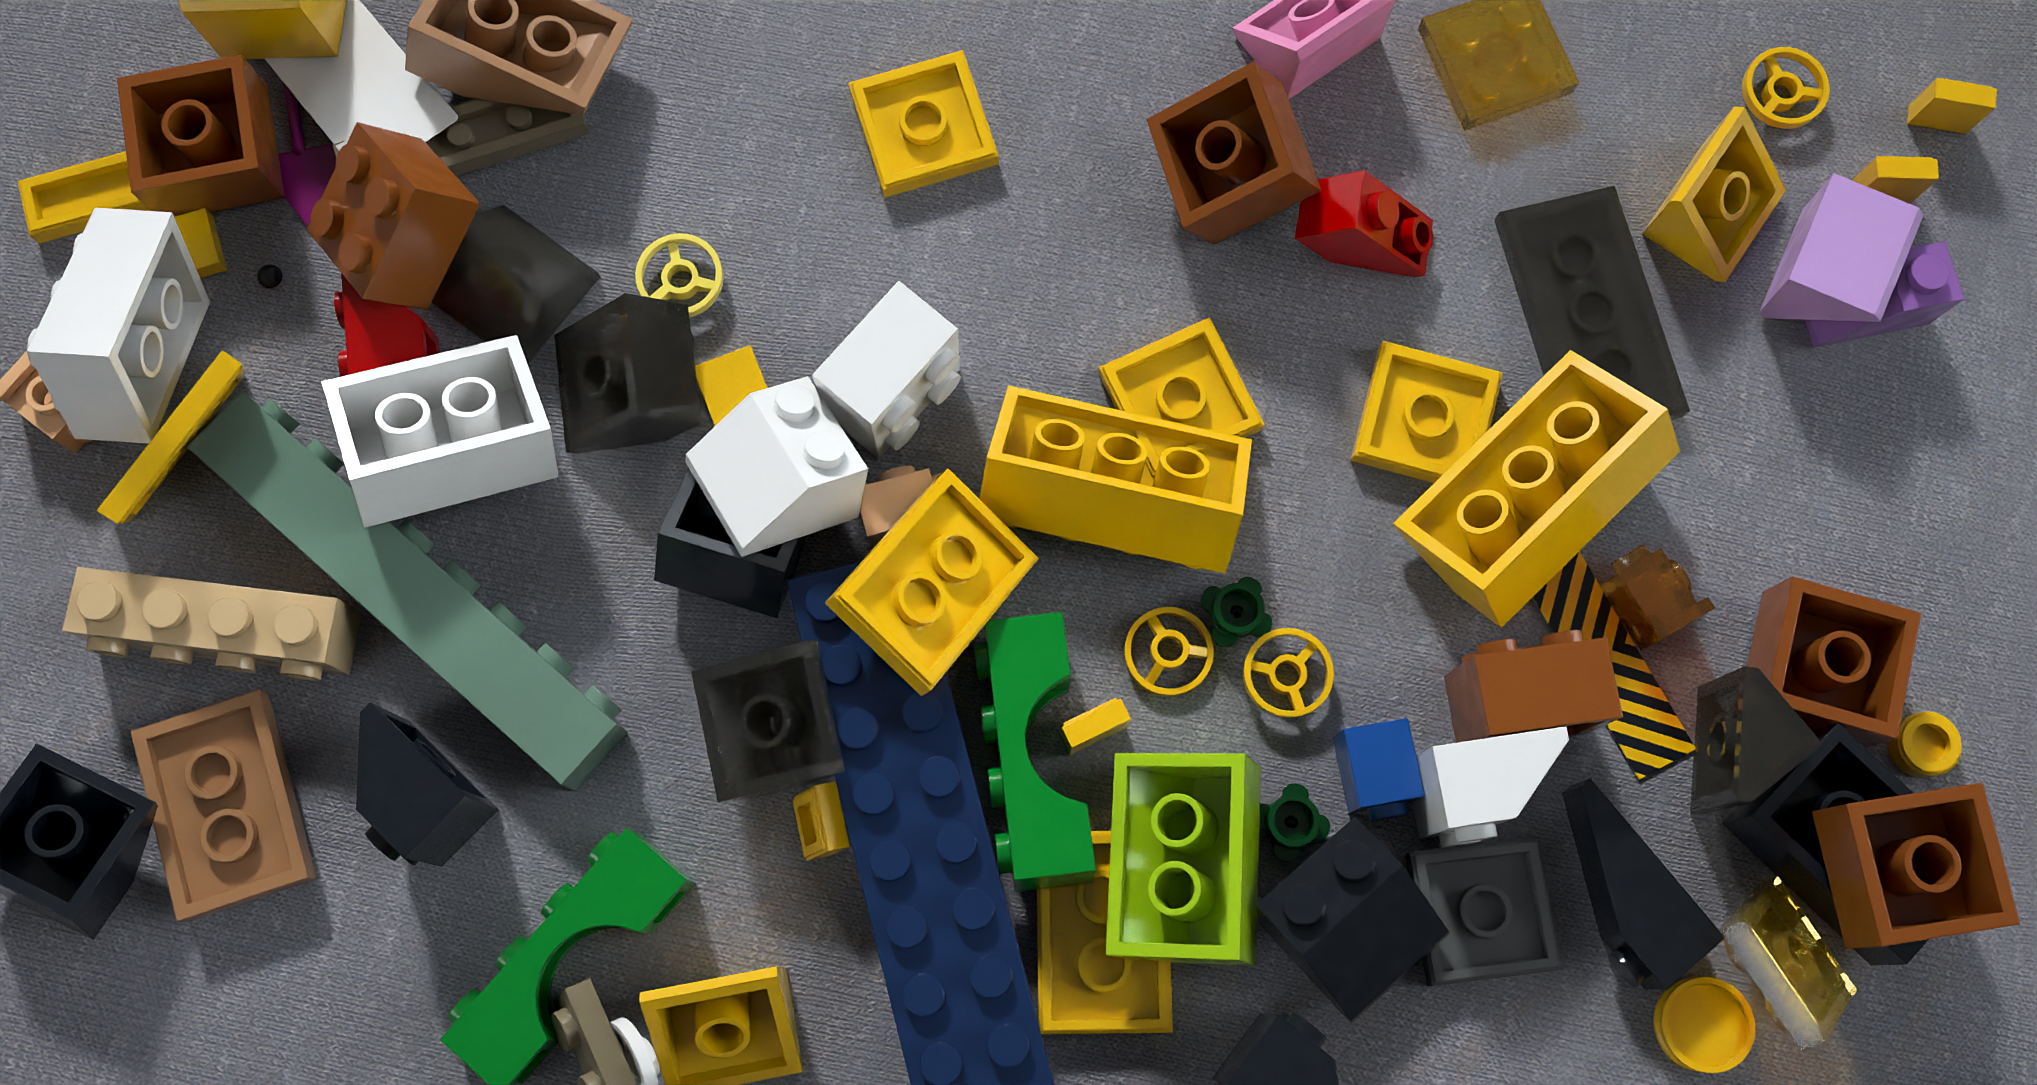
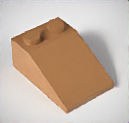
(516, 49)

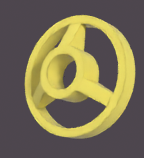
(676, 265)

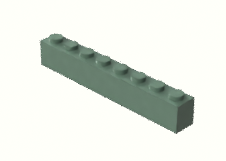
(410, 592)

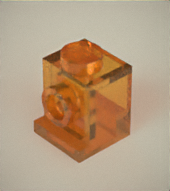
(1652, 596)

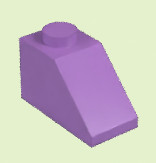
(1921, 295)

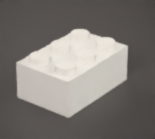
(120, 325)
(441, 430)

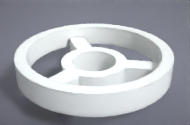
(637, 1052)

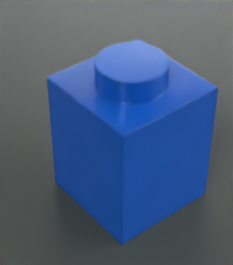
(1379, 768)

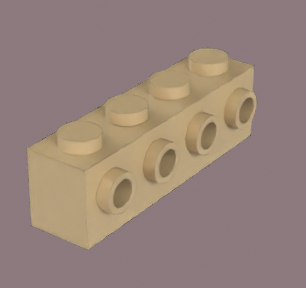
(212, 621)

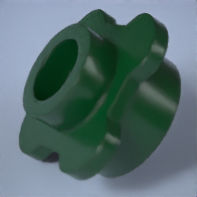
(1243, 595)
(1309, 827)

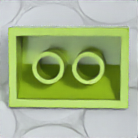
(1184, 858)

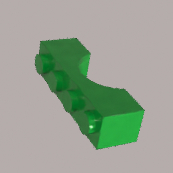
(1046, 831)
(509, 1024)

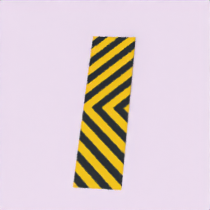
(1649, 727)

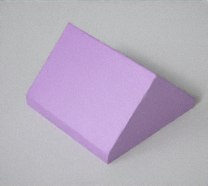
(1843, 255)

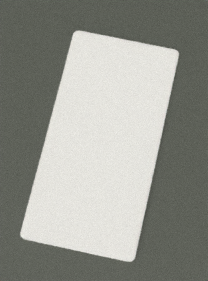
(364, 84)

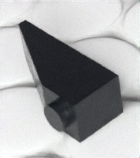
(1635, 899)

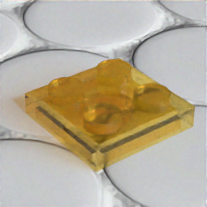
(1497, 58)
(1788, 963)

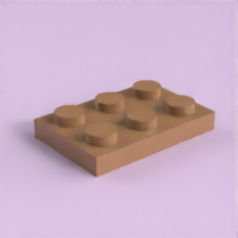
(223, 806)

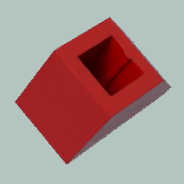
(1365, 226)
(379, 332)

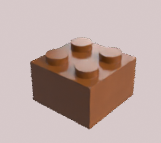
(200, 137)
(1233, 154)
(392, 216)
(1836, 656)
(1533, 687)
(1915, 867)

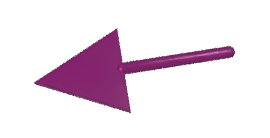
(304, 170)

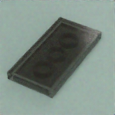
(1589, 291)

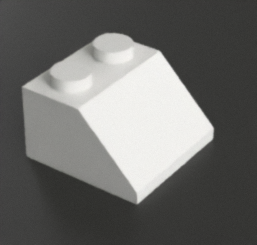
(779, 468)
(1481, 783)

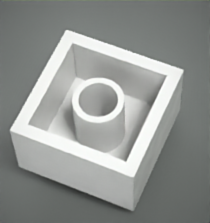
(890, 370)

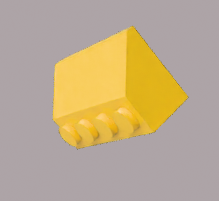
(1086, 479)
(1539, 486)

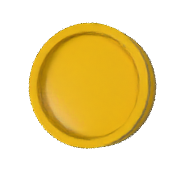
(1704, 1024)

